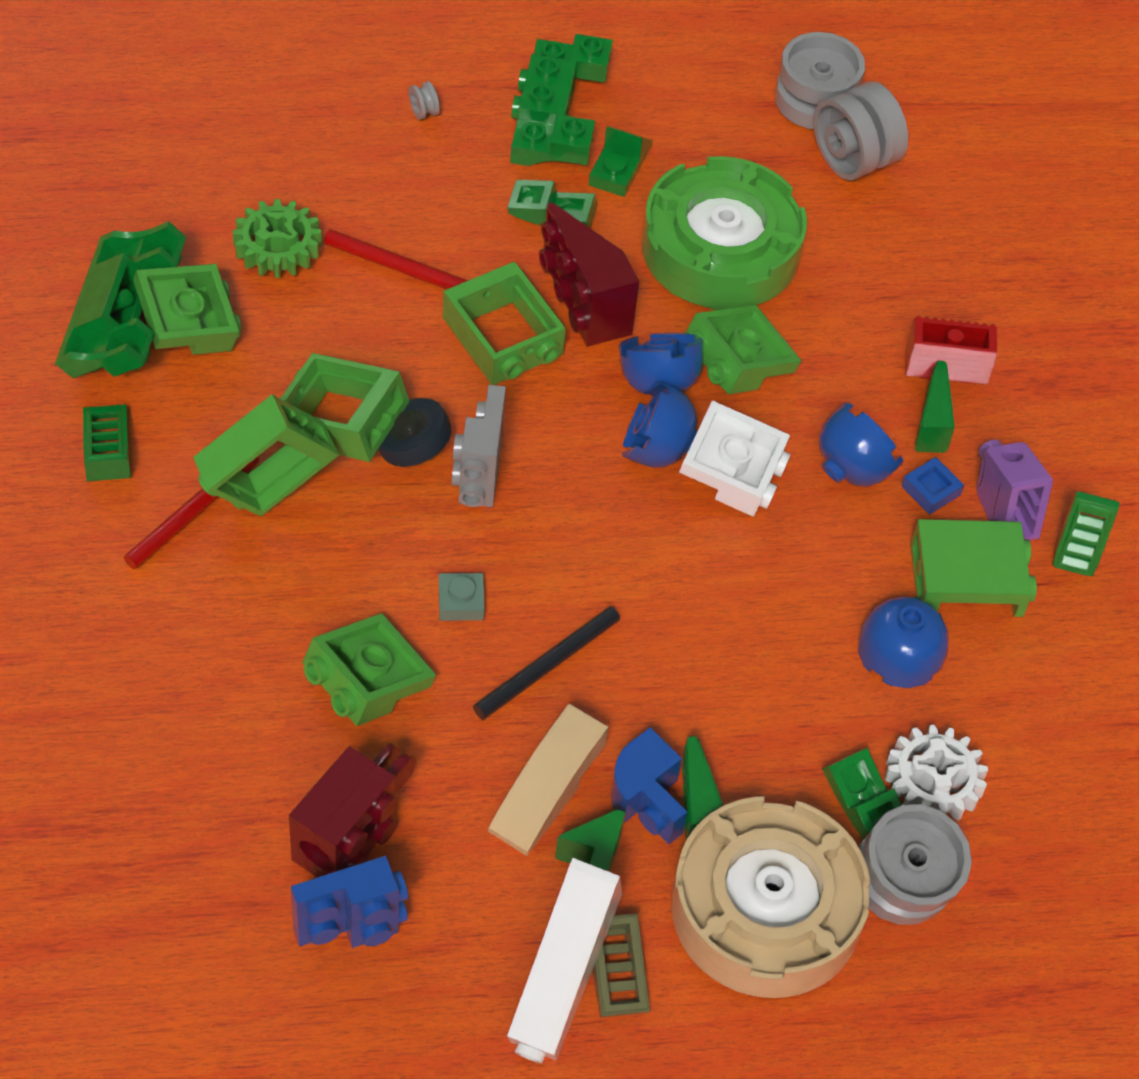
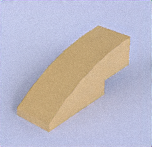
(549, 779)

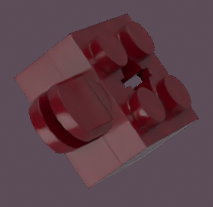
(348, 810)

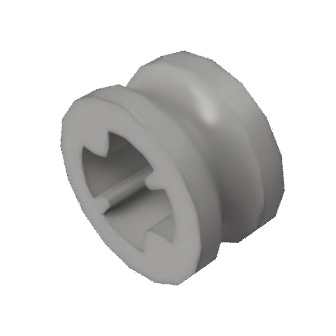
(423, 100)

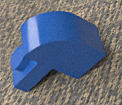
(641, 781)

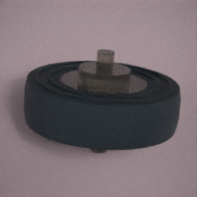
(417, 434)

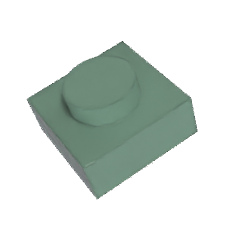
(461, 596)

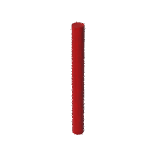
(391, 260)
(173, 525)

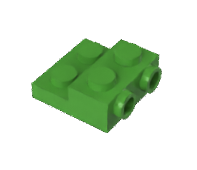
(188, 308)
(742, 348)
(366, 668)

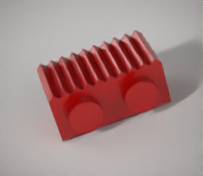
(964, 347)

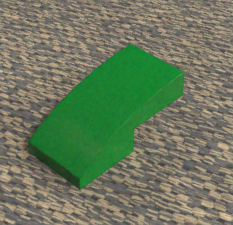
(531, 198)
(860, 790)

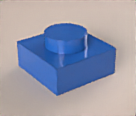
(932, 485)

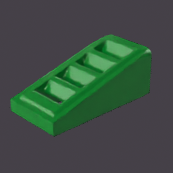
(937, 415)
(108, 465)
(1084, 536)
(699, 787)

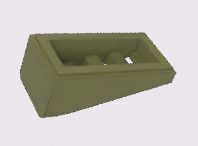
(629, 927)

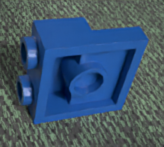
(356, 900)

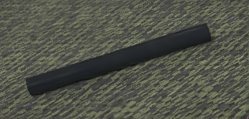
(546, 663)

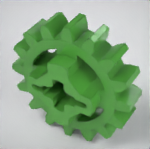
(277, 238)

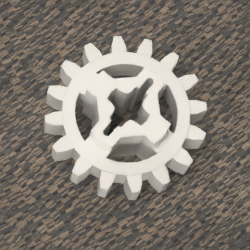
(937, 772)

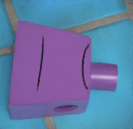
(1013, 486)

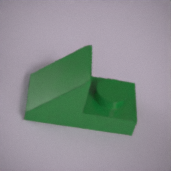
(619, 161)
(593, 841)

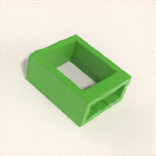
(490, 293)
(382, 402)
(305, 453)

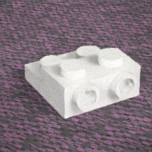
(737, 458)

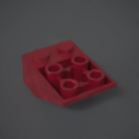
(589, 278)

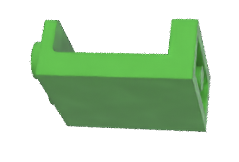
(972, 563)

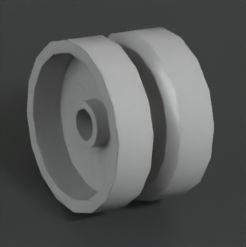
(813, 70)
(860, 130)
(914, 863)

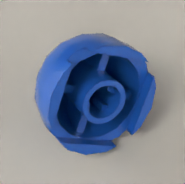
(666, 357)
(661, 428)
(856, 449)
(904, 642)

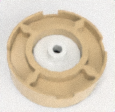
(770, 897)

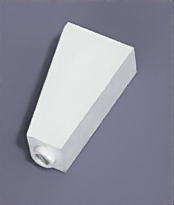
(565, 961)

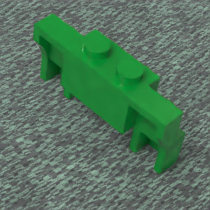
(547, 88)
(106, 316)

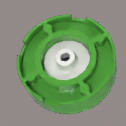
(723, 233)

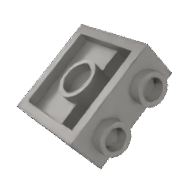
(478, 451)

